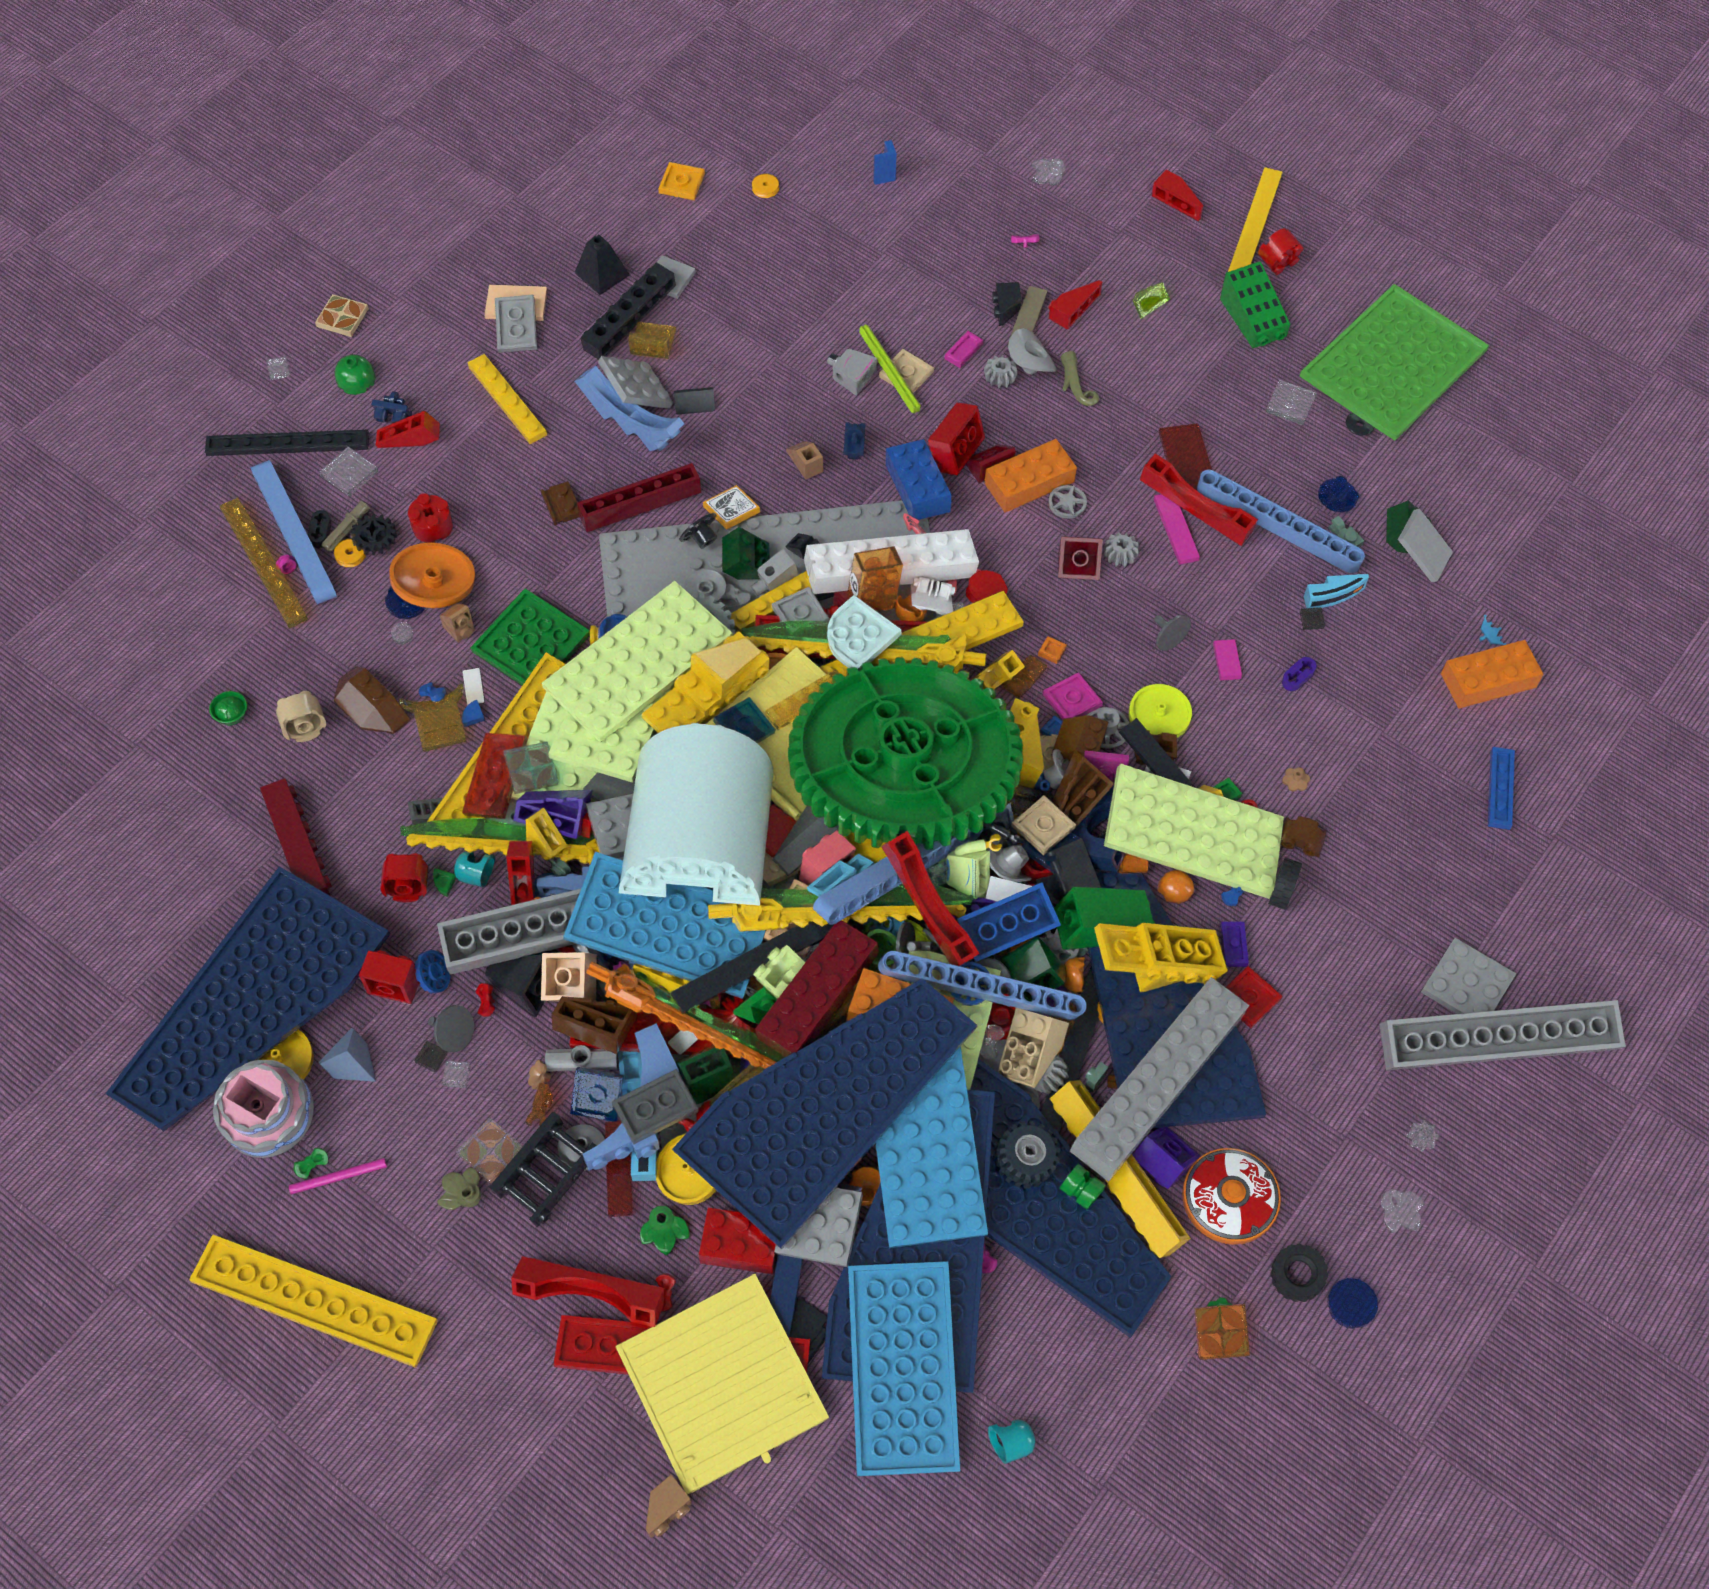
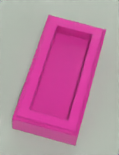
(964, 349)
(1227, 659)

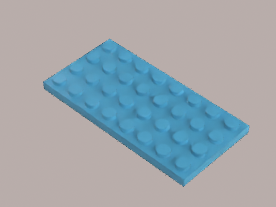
(656, 931)
(932, 1165)
(903, 1369)

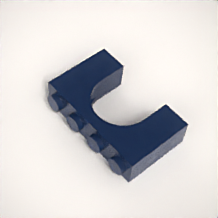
(1100, 856)

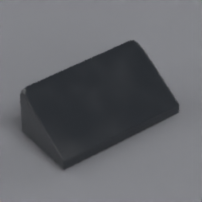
(694, 400)

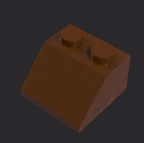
(1080, 734)

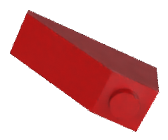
(1177, 194)
(1073, 304)
(408, 432)
(521, 871)

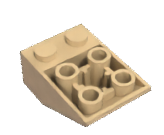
(1031, 1046)

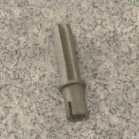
(345, 526)

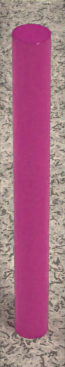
(337, 1176)

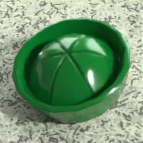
(228, 708)

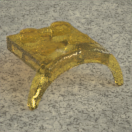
(438, 721)

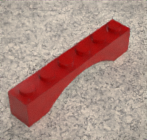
(1229, 521)
(946, 930)
(541, 1279)

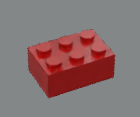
(957, 438)
(735, 1243)

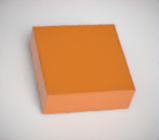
(1052, 650)

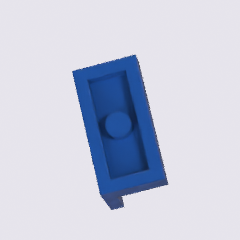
(885, 164)

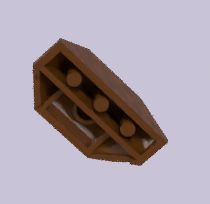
(369, 702)

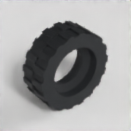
(1285, 883)
(1286, 1286)

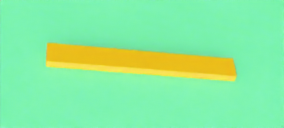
(1256, 219)

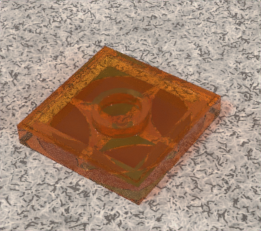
(1221, 1331)

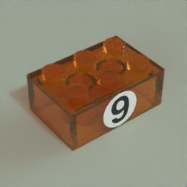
(876, 577)

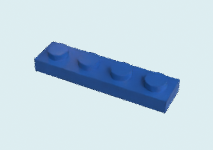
(1501, 788)

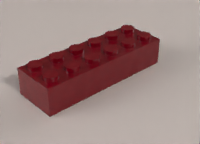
(817, 990)

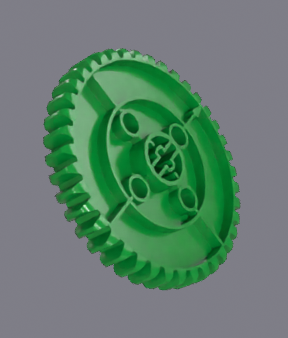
(905, 753)

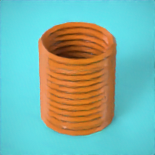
(1133, 864)

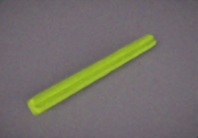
(890, 369)

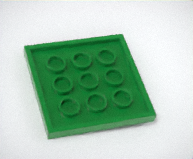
(525, 634)

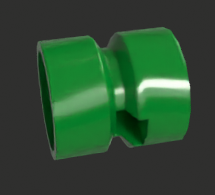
(1082, 1186)

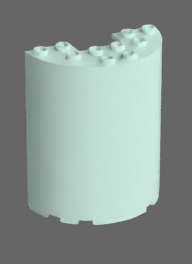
(699, 814)

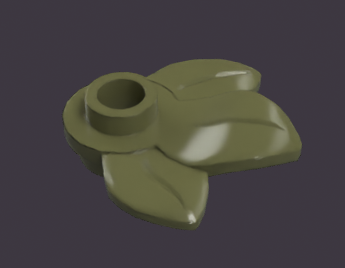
(457, 1188)

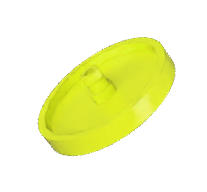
(1161, 709)

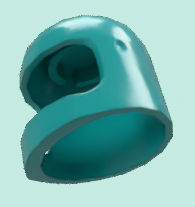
(474, 873)
(1017, 1440)

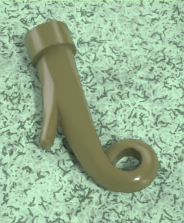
(1069, 363)

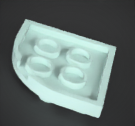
(859, 633)

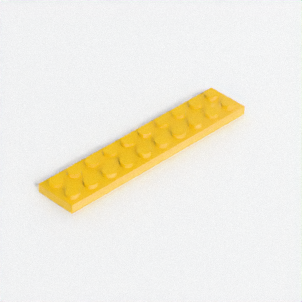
(977, 621)
(515, 720)
(314, 1300)

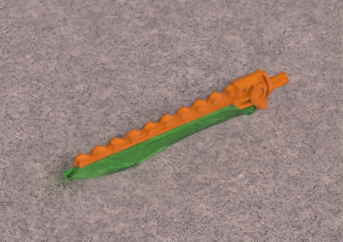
(643, 995)

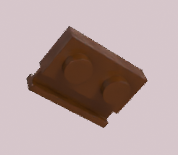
(560, 503)

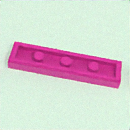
(1176, 530)

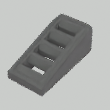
(422, 805)

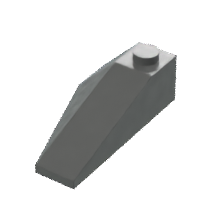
(805, 834)

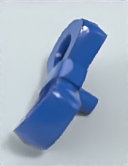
(434, 693)
(1230, 897)

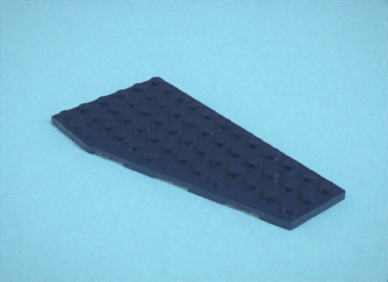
(260, 985)
(1136, 1020)
(812, 1116)
(1078, 1249)
(962, 1255)

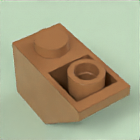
(806, 458)
(458, 622)
(666, 1504)

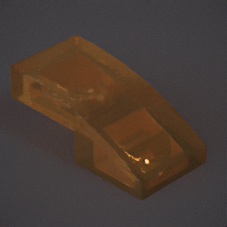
(1026, 678)

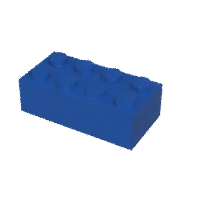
(918, 479)
(1010, 921)

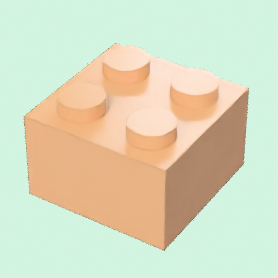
(566, 976)

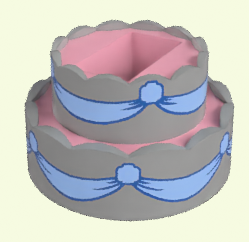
(283, 1110)

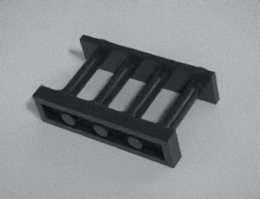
(520, 1165)

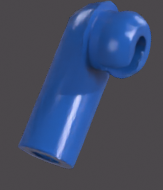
(1042, 784)

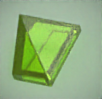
(1150, 299)

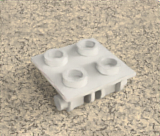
(932, 599)

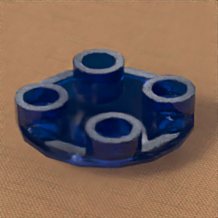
(1338, 494)

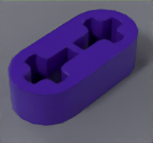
(1302, 677)

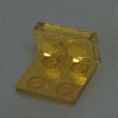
(652, 340)

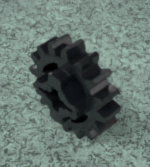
(373, 534)

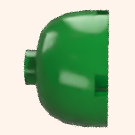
(354, 374)

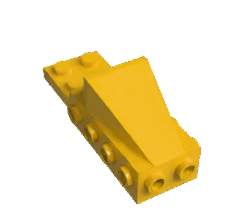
(711, 684)
(1027, 720)
(1161, 953)

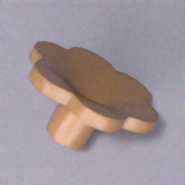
(1296, 779)
(538, 1074)

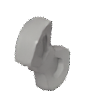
(736, 594)

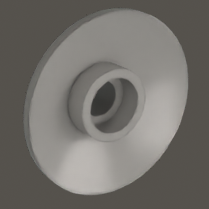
(706, 580)
(580, 1133)

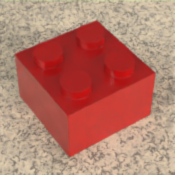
(389, 976)

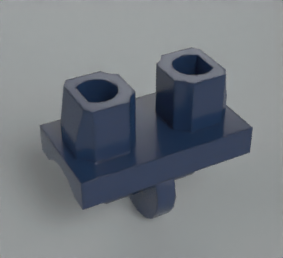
(391, 405)
(854, 440)

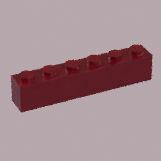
(639, 497)
(294, 834)

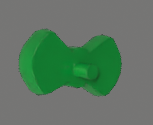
(317, 1157)

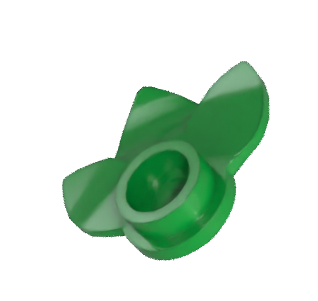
(663, 1233)

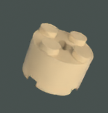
(300, 716)

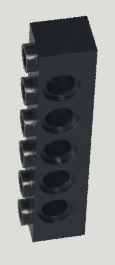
(628, 311)

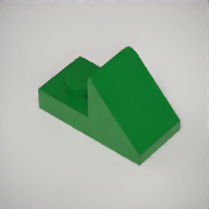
(756, 1006)

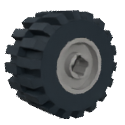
(1027, 1154)

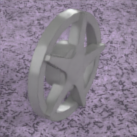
(1067, 501)

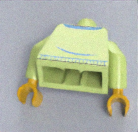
(971, 866)

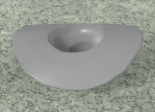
(1029, 352)
(1009, 861)

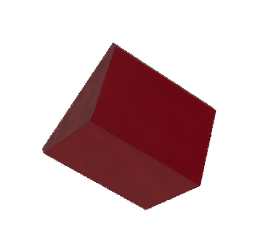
(981, 461)
(1079, 557)

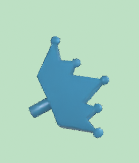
(1490, 633)

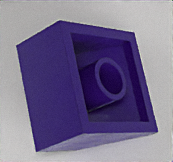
(1165, 1156)

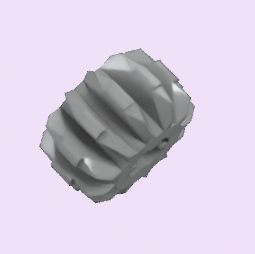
(1000, 371)
(1121, 549)
(1053, 1076)

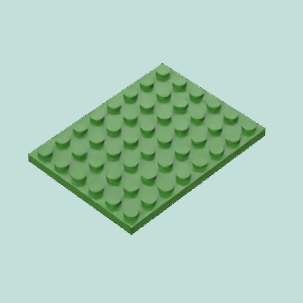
(1394, 361)

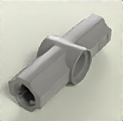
(566, 1059)

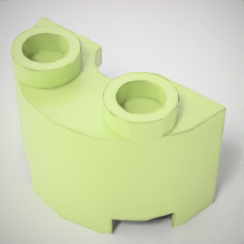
(779, 970)

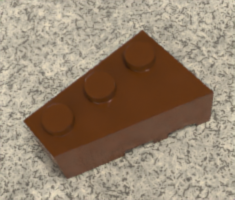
(1080, 788)
(593, 1022)

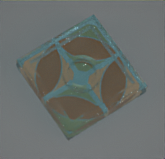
(530, 767)

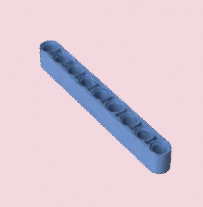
(1290, 522)
(293, 532)
(875, 882)
(993, 983)

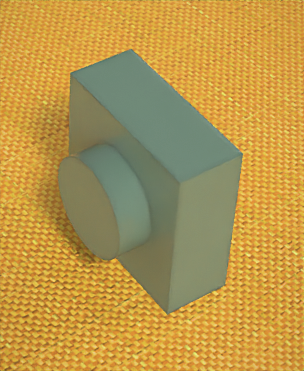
(1095, 1076)

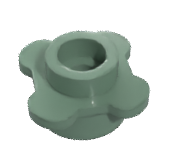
(559, 868)

